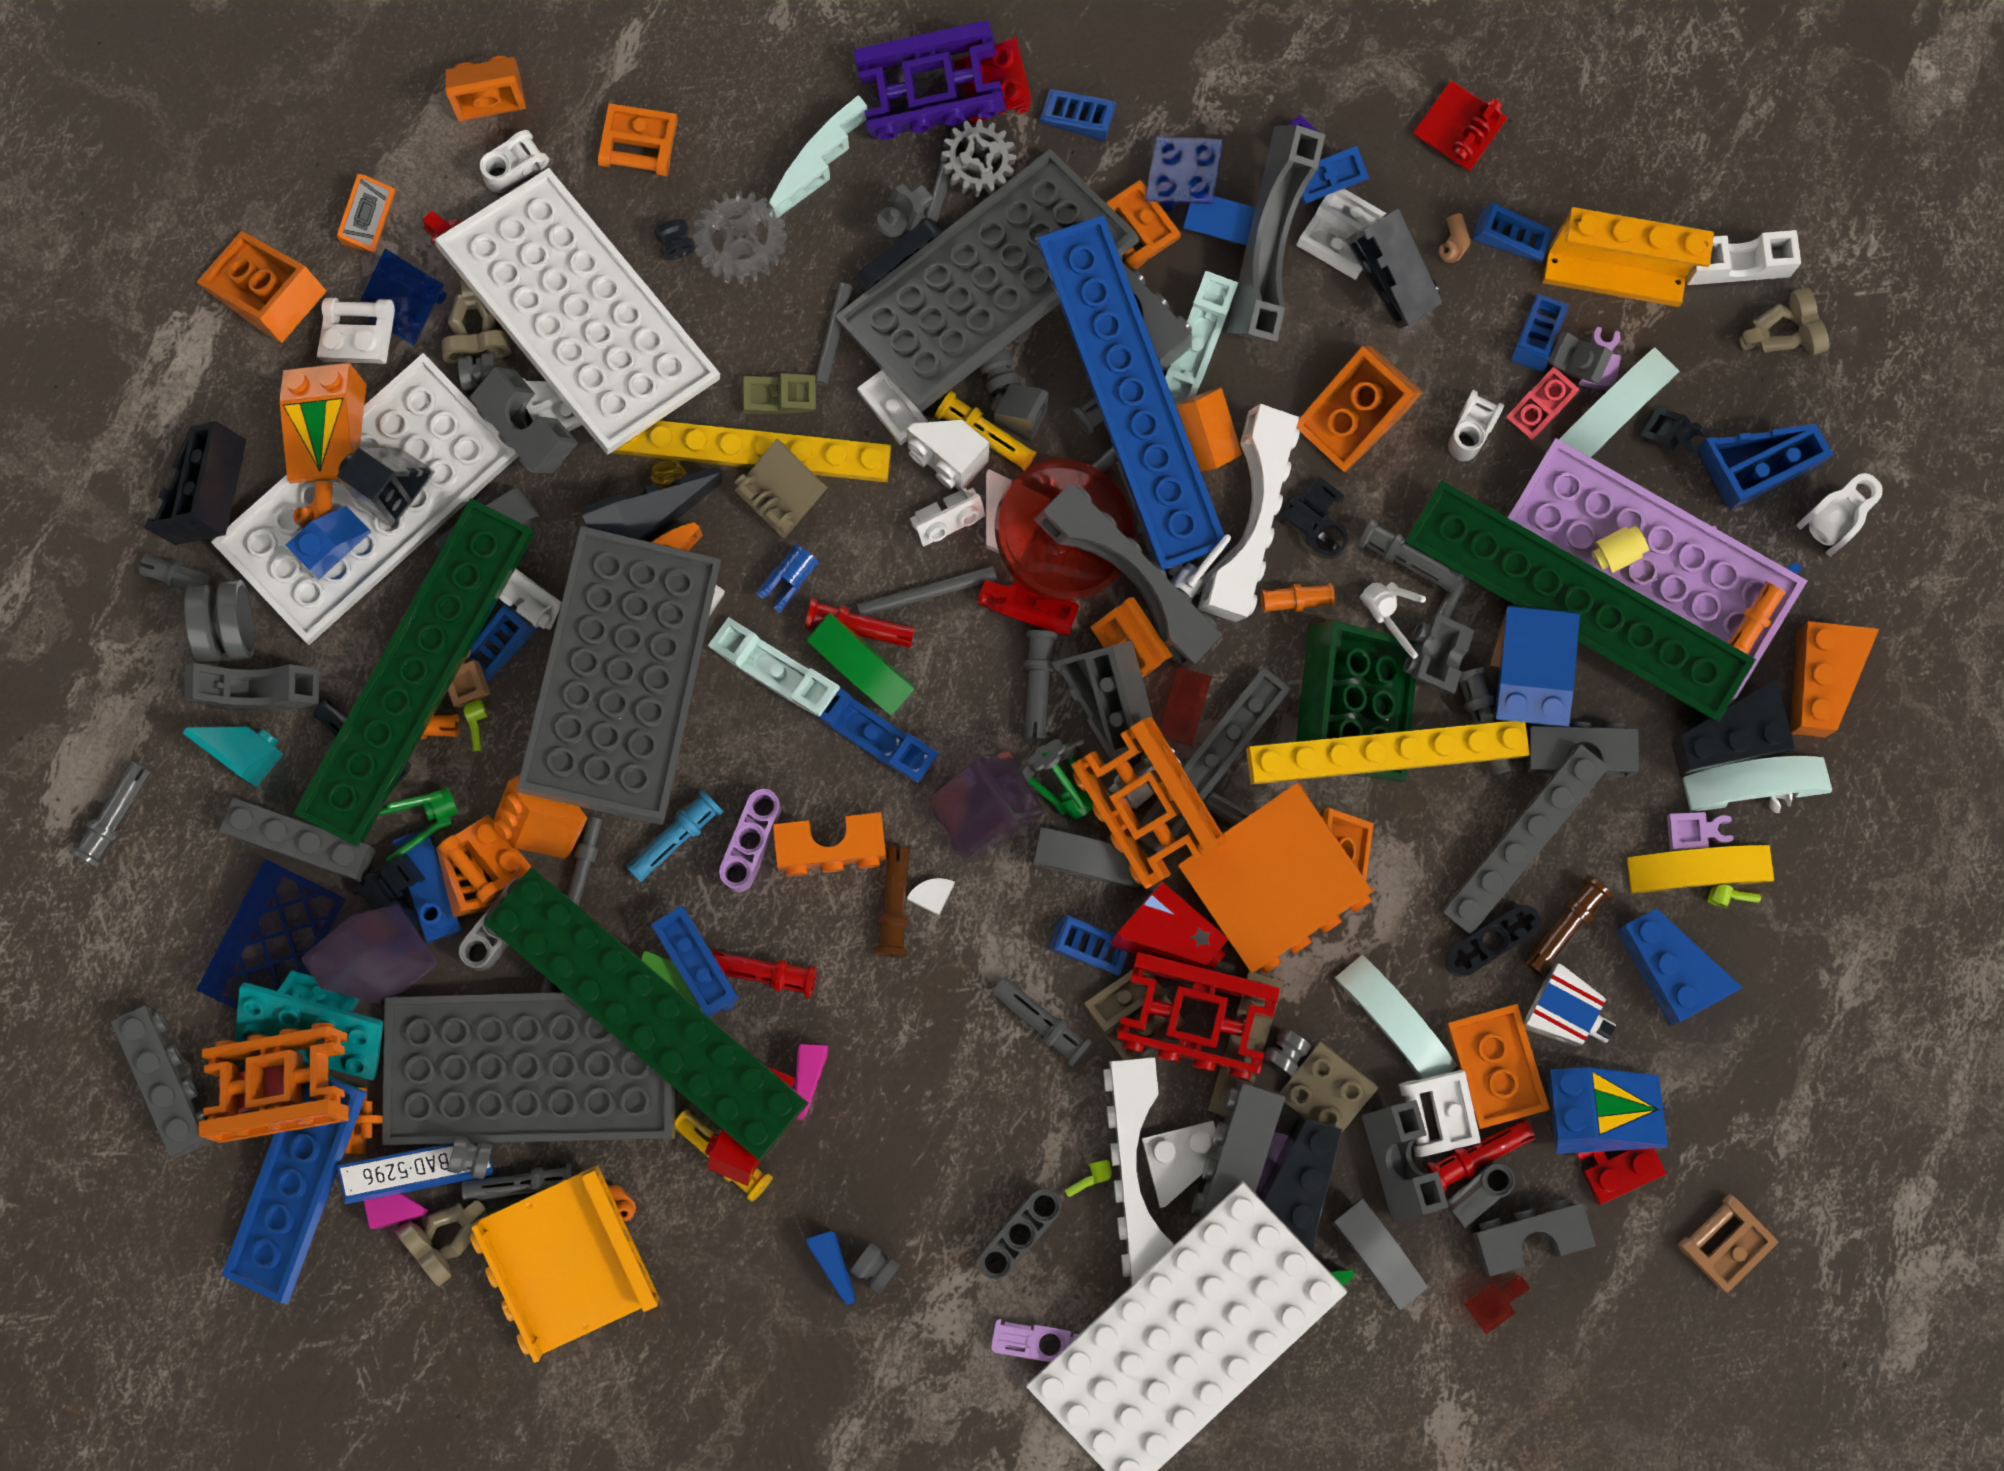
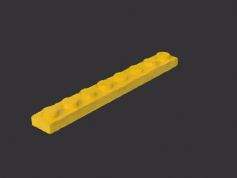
(746, 448)
(1387, 752)

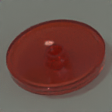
(1032, 555)

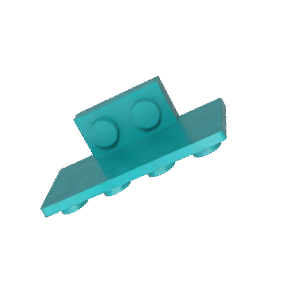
(304, 1003)

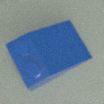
(1537, 666)

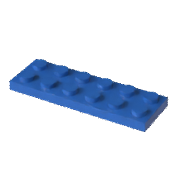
(290, 1201)

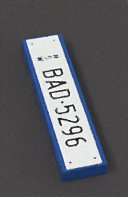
(399, 1173)

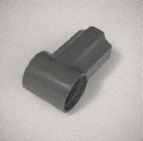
(1477, 1196)

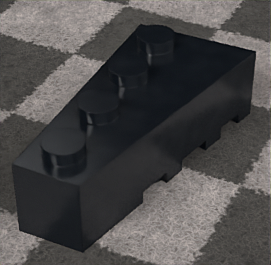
(1301, 1177)

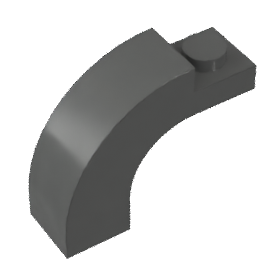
(252, 690)

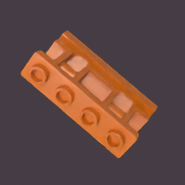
(1170, 786)
(276, 1112)

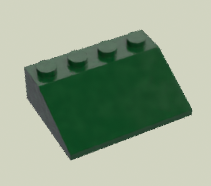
(1355, 686)

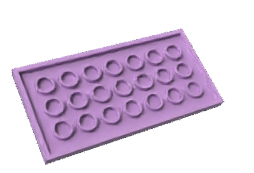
(1688, 561)

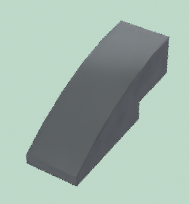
(1083, 858)
(1379, 1254)

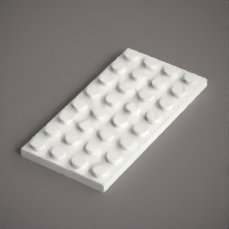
(577, 310)
(414, 413)
(1187, 1336)

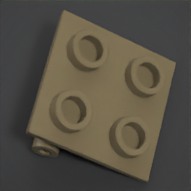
(780, 488)
(1328, 1088)

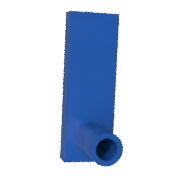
(430, 895)
(695, 962)

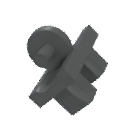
(903, 211)

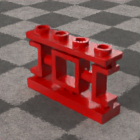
(1204, 984)

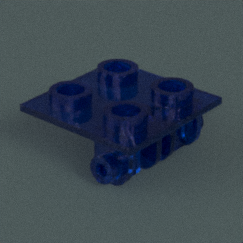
(1184, 171)
(410, 291)

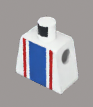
(1568, 1010)

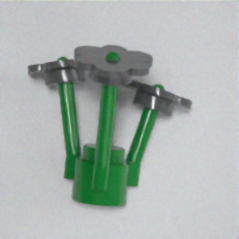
(1073, 798)

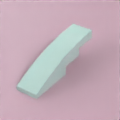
(811, 165)

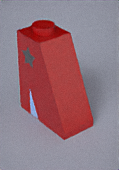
(1171, 930)

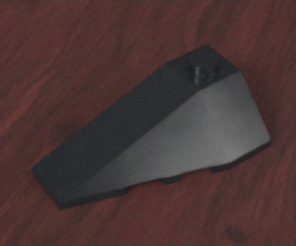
(653, 508)

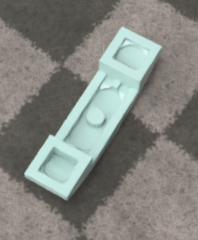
(1206, 321)
(1620, 403)
(773, 668)
(1756, 779)
(1396, 1018)

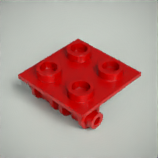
(1007, 69)
(1461, 125)

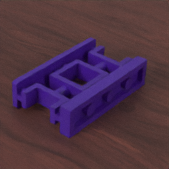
(925, 54)

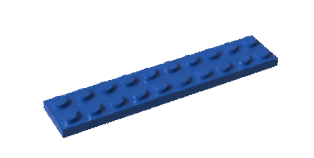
(1131, 392)

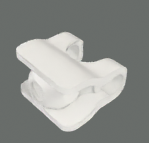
(1842, 513)

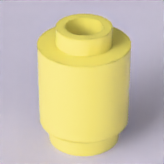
(1620, 549)

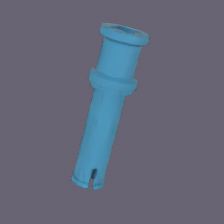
(686, 824)

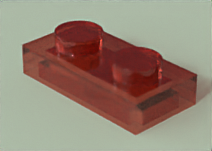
(1185, 706)

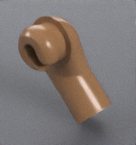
(1458, 241)

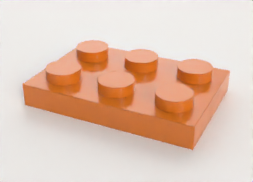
(1498, 1066)

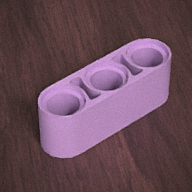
(750, 858)

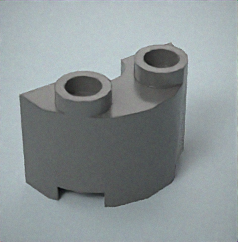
(1440, 651)

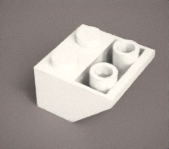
(949, 449)

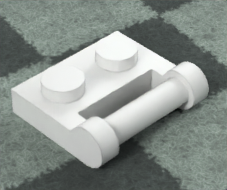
(355, 342)
(1452, 1112)

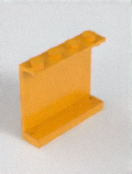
(1625, 256)
(563, 1262)

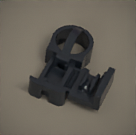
(1312, 512)
(394, 879)

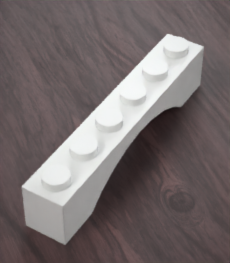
(1267, 447)
(1133, 1093)

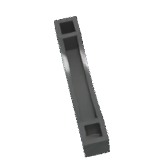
(1259, 293)
(1078, 523)

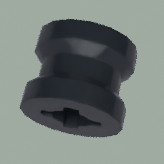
(674, 239)

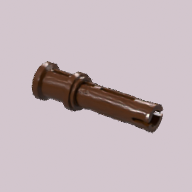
(1578, 912)
(893, 920)

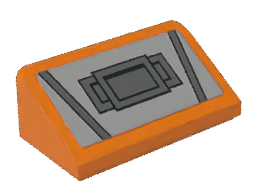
(365, 214)

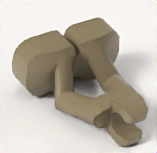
(1802, 312)
(473, 344)
(420, 1245)

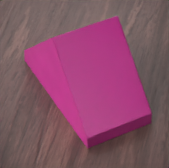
(393, 1210)

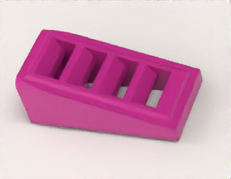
(808, 1072)

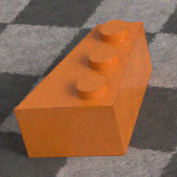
(1826, 674)

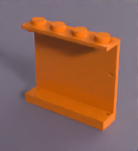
(1277, 880)

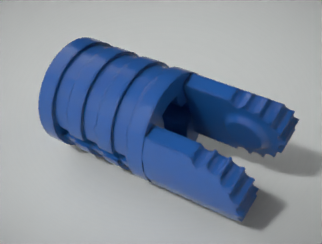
(793, 572)

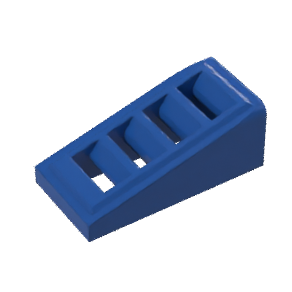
(1086, 128)
(1495, 238)
(1533, 352)
(489, 633)
(1061, 932)
(830, 1258)

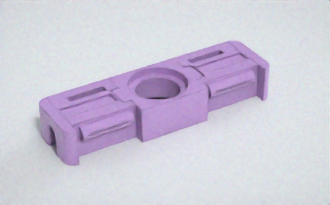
(1023, 1342)

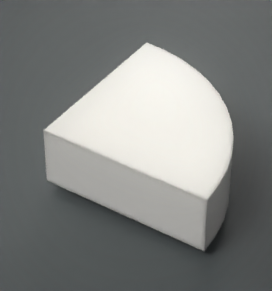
(932, 894)

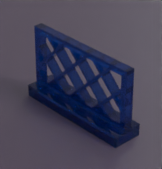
(248, 920)

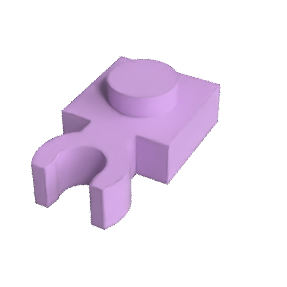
(1611, 372)
(1692, 831)

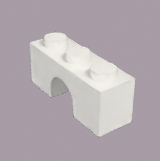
(1767, 257)

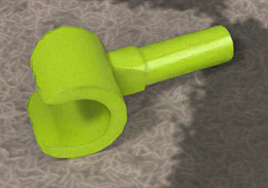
(473, 712)
(1721, 896)
(1100, 1171)

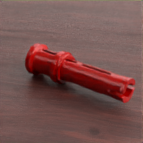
(861, 625)
(778, 974)
(1466, 1161)

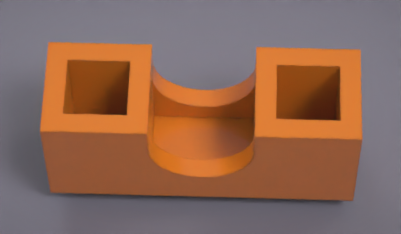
(798, 851)

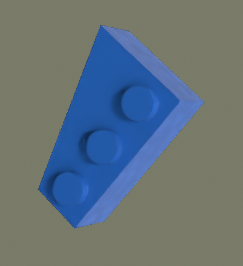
(1761, 462)
(1674, 967)

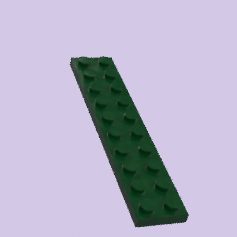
(1612, 615)
(414, 673)
(646, 1013)

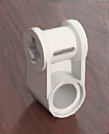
(518, 158)
(1475, 422)

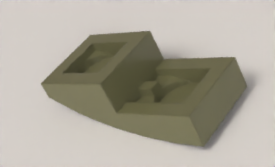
(778, 394)

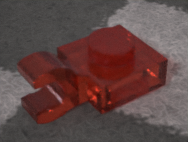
(1491, 1306)

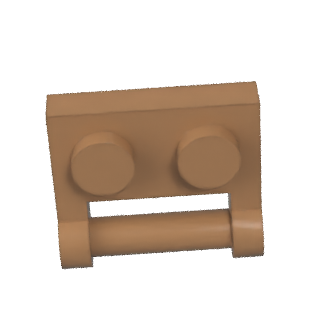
(1737, 1252)

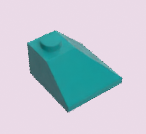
(240, 749)

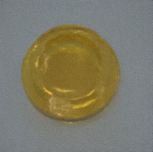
(666, 472)

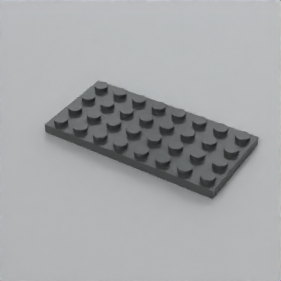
(974, 282)
(620, 676)
(513, 1074)

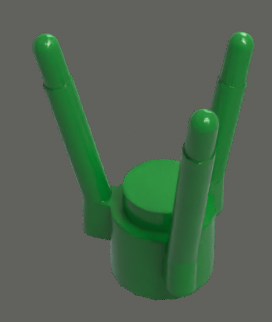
(437, 806)

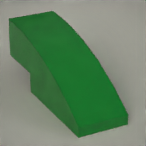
(860, 663)

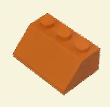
(538, 823)

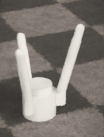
(1192, 578)
(1382, 603)

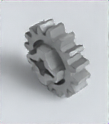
(974, 143)

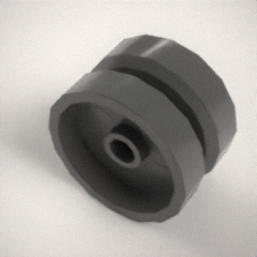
(219, 621)

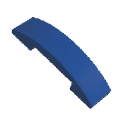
(878, 737)

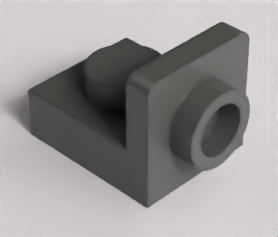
(1580, 358)

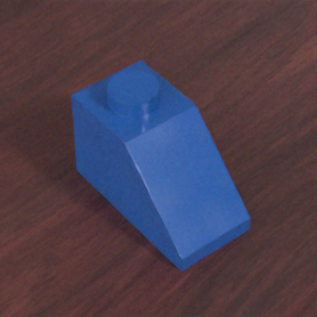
(328, 540)

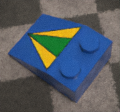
(1605, 1110)

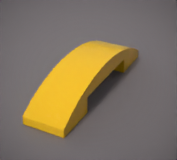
(1700, 868)

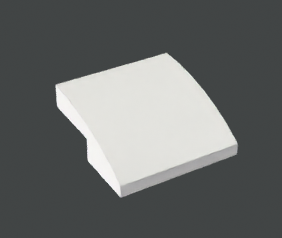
(1334, 221)

